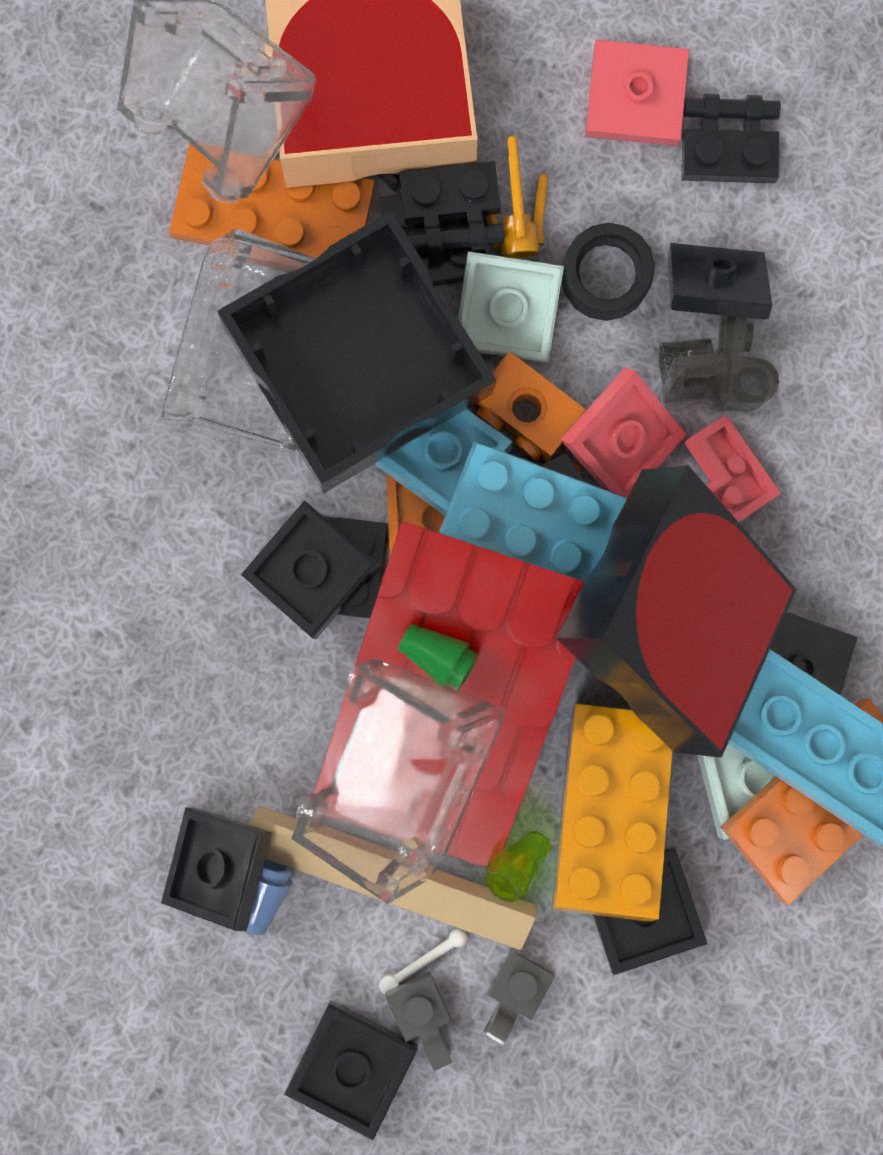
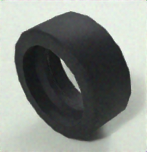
(614, 236)

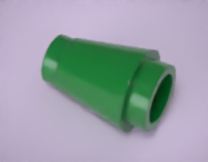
(439, 655)

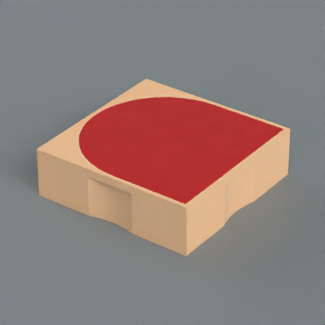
(385, 89)

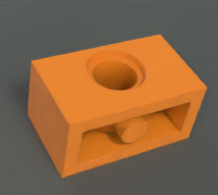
(521, 383)

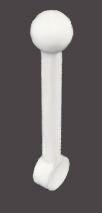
(457, 938)

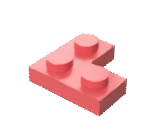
(732, 468)

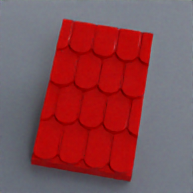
(512, 622)

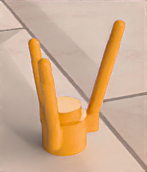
(521, 234)

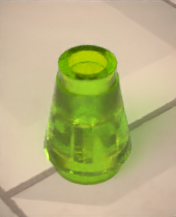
(516, 868)

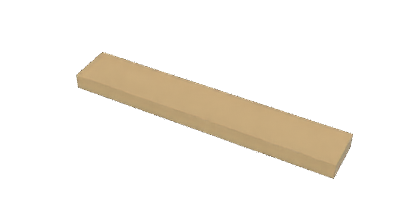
(440, 897)

